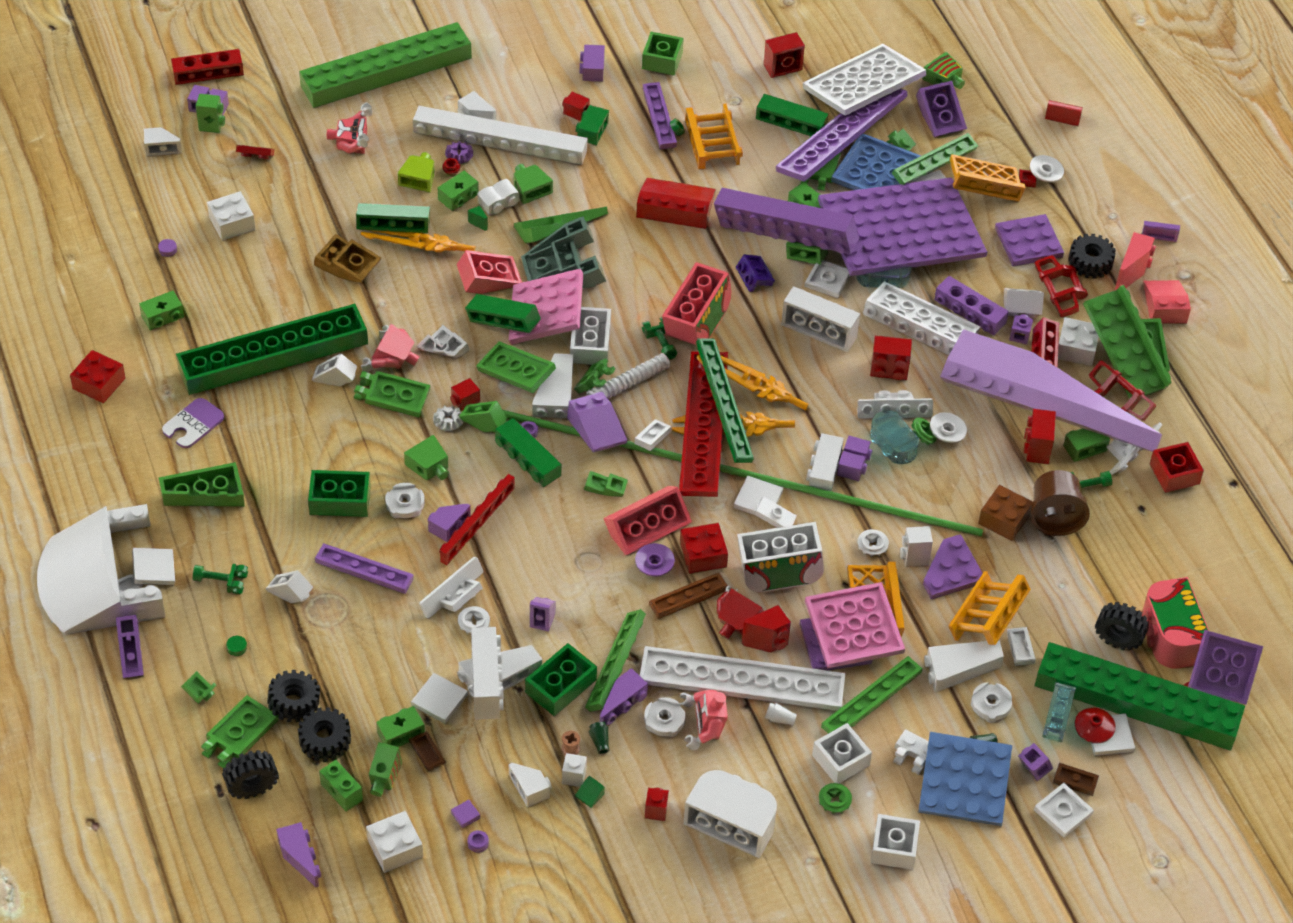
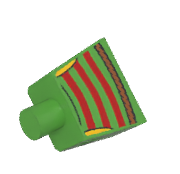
(943, 70)
(384, 768)

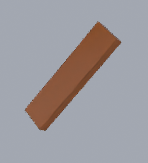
(688, 595)

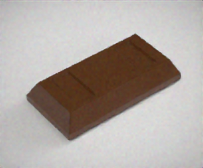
(427, 751)

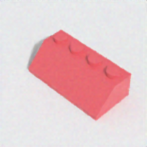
(648, 519)

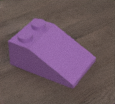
(941, 109)
(596, 422)

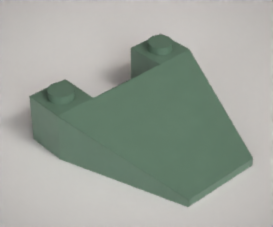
(560, 254)

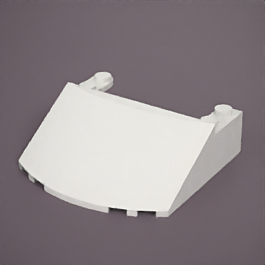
(80, 575)

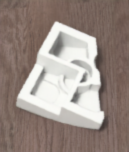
(444, 343)

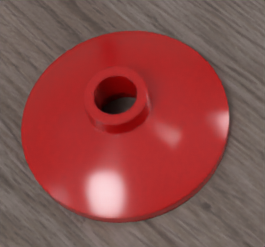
(1093, 731)

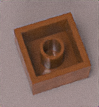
(1005, 512)

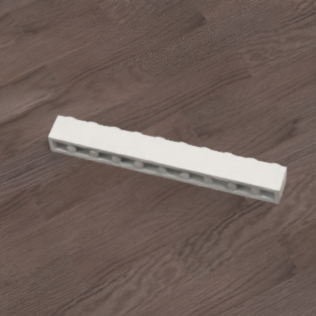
(500, 135)

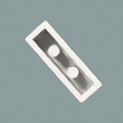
(825, 462)

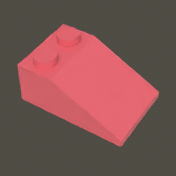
(1136, 259)
(487, 272)
(1167, 301)

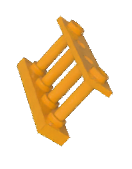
(699, 144)
(997, 619)

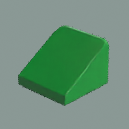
(478, 218)
(590, 792)

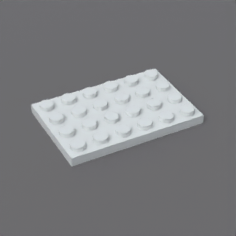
(864, 79)

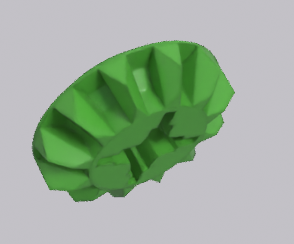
(918, 426)
(833, 790)

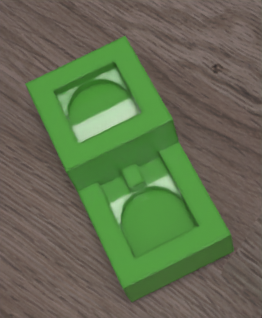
(605, 485)

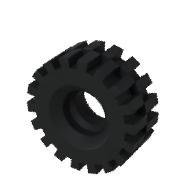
(1088, 264)
(1121, 626)
(293, 684)
(328, 746)
(250, 774)

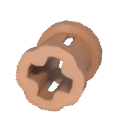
(571, 743)

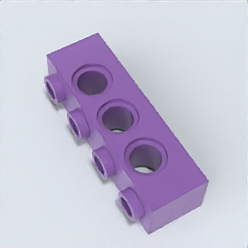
(971, 305)

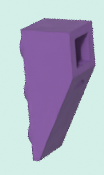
(624, 694)
(297, 852)

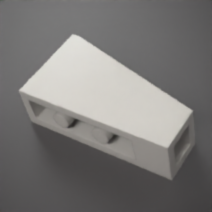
(556, 390)
(961, 662)
(516, 667)

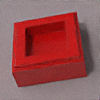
(1027, 178)

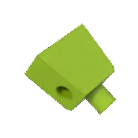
(417, 172)

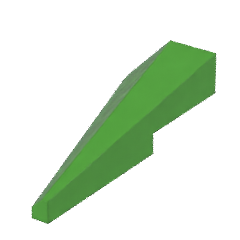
(543, 227)

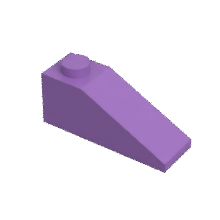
(129, 646)

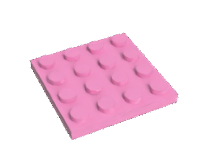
(557, 302)
(854, 625)

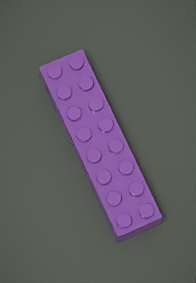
(786, 220)

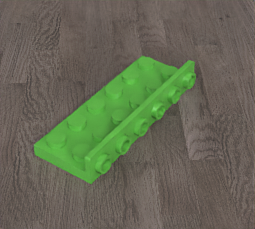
(1127, 341)

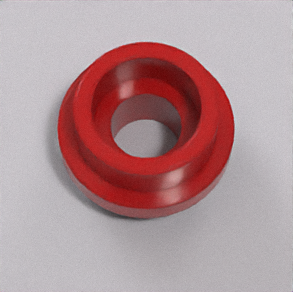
(451, 166)

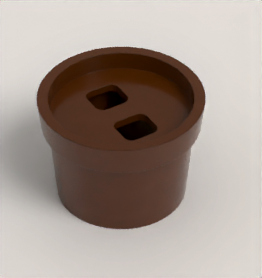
(1059, 504)

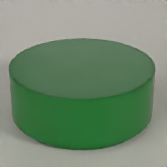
(677, 127)
(236, 645)

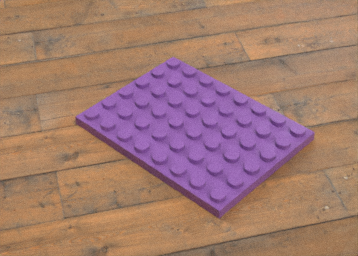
(907, 226)

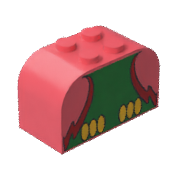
(698, 304)
(1174, 623)

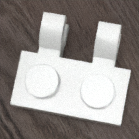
(913, 746)

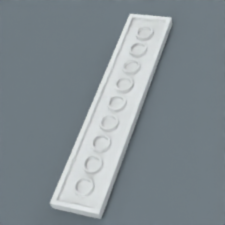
(743, 678)

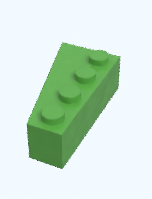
(203, 487)

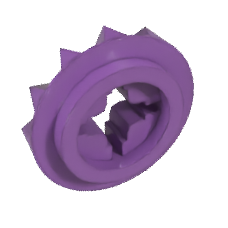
(465, 155)

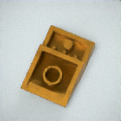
(346, 259)

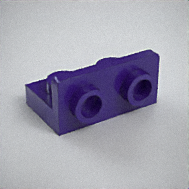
(754, 272)

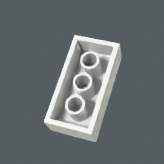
(820, 319)
(487, 673)

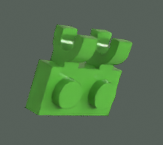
(592, 376)

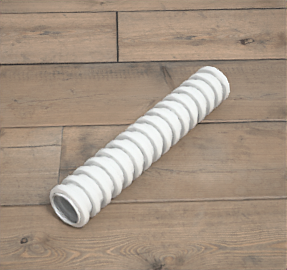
(634, 376)

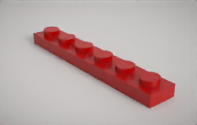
(477, 519)

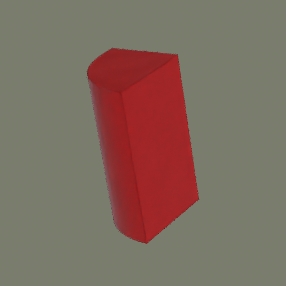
(1063, 113)

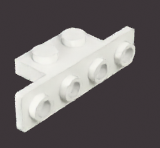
(900, 402)
(1125, 452)
(455, 590)

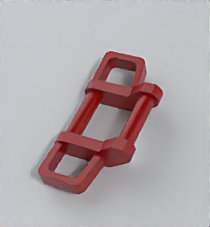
(1075, 292)
(1116, 376)

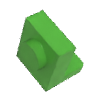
(901, 139)
(199, 688)

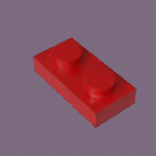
(262, 152)

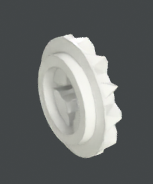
(447, 424)
(871, 536)
(465, 618)

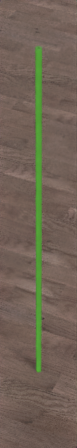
(773, 480)

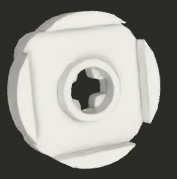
(404, 510)
(989, 711)
(664, 727)

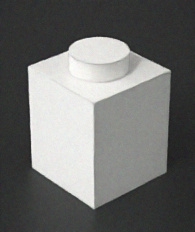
(574, 770)

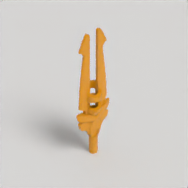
(436, 243)
(769, 389)
(753, 424)

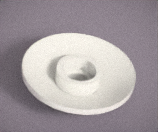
(1046, 168)
(948, 427)

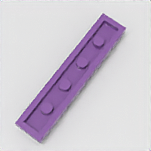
(659, 115)
(364, 568)

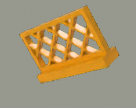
(980, 183)
(890, 586)

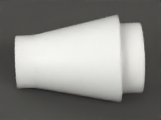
(779, 714)

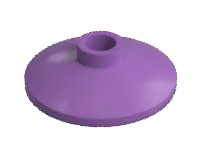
(652, 554)

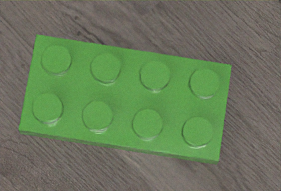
(516, 367)

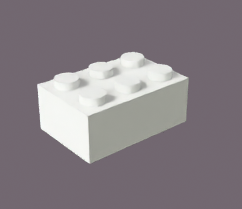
(592, 339)

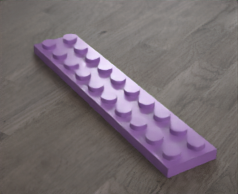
(835, 137)

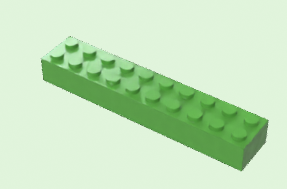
(385, 64)

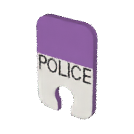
(196, 420)

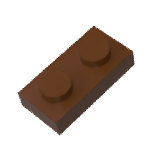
(1076, 779)

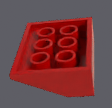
(675, 203)

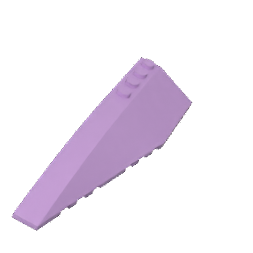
(1034, 383)

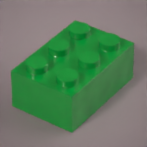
(339, 493)
(561, 679)

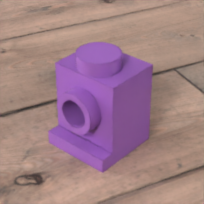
(1023, 325)
(1035, 761)

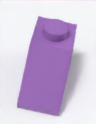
(447, 520)
(542, 613)

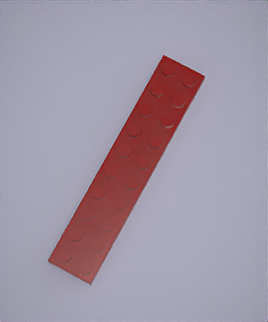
(701, 436)

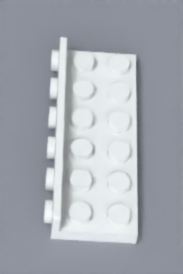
(916, 317)

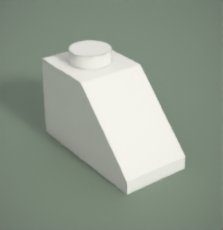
(476, 106)
(161, 142)
(335, 371)
(290, 587)
(530, 784)

